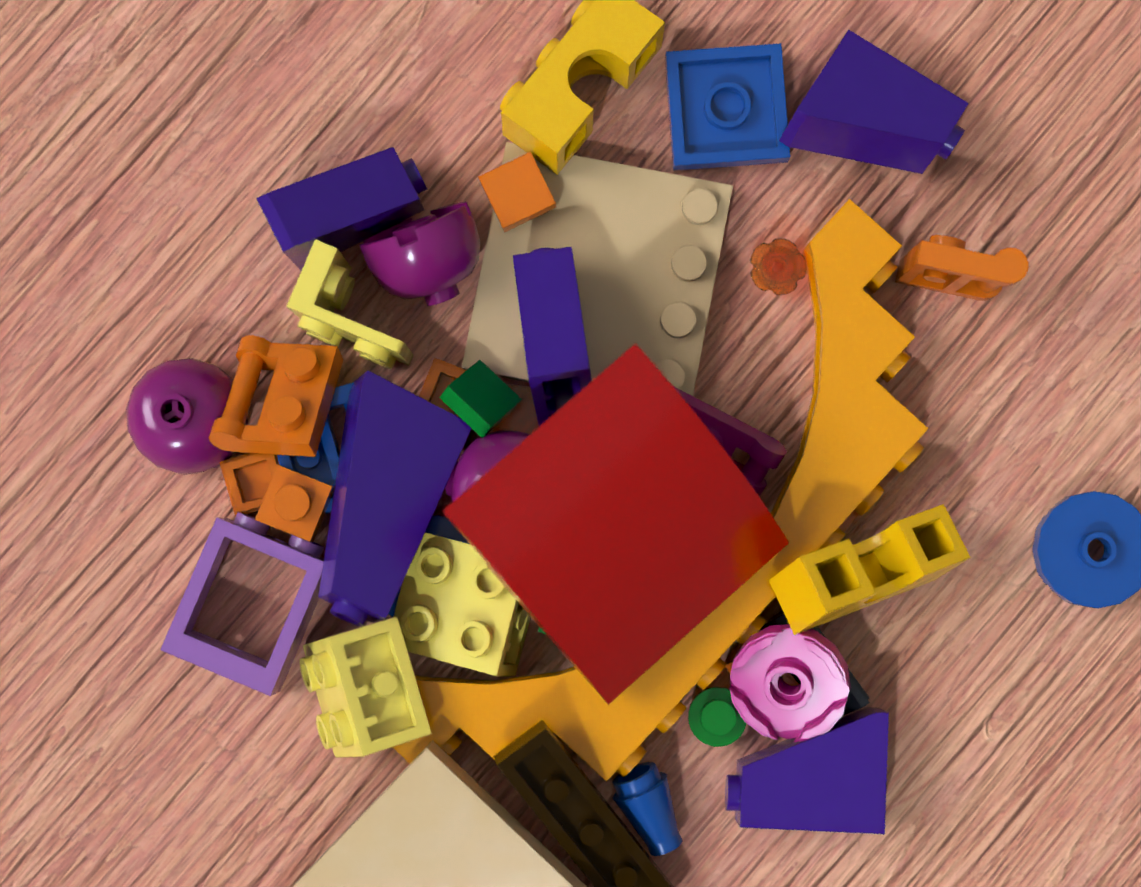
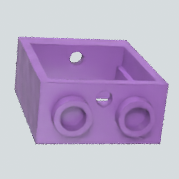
(223, 658)

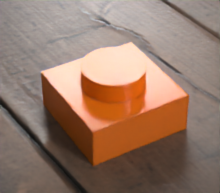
(295, 503)

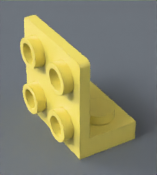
(327, 286)
(460, 610)
(364, 690)

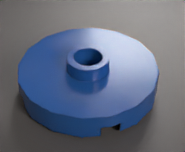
(1063, 555)

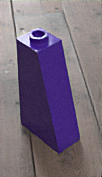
(385, 492)

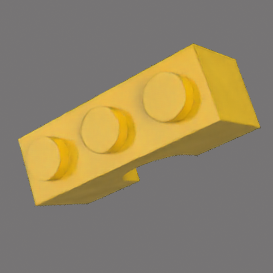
(606, 40)
(862, 574)

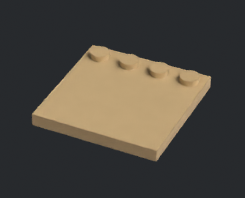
(641, 259)
(437, 832)

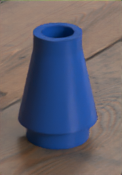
(648, 806)

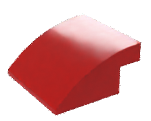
(618, 523)

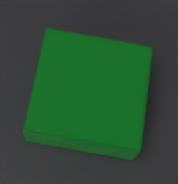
(480, 398)

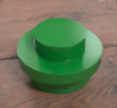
(715, 718)

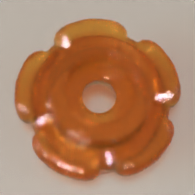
(777, 251)

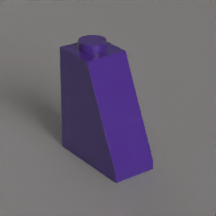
(875, 111)
(343, 204)
(551, 328)
(817, 783)

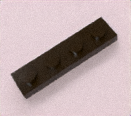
(576, 812)

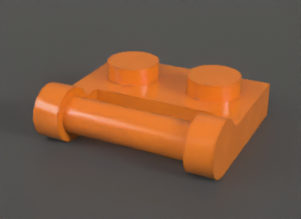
(951, 269)
(294, 403)

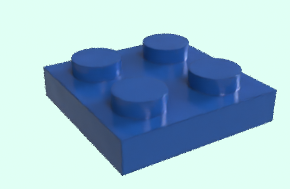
(726, 106)

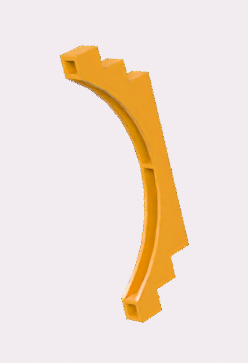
(845, 450)

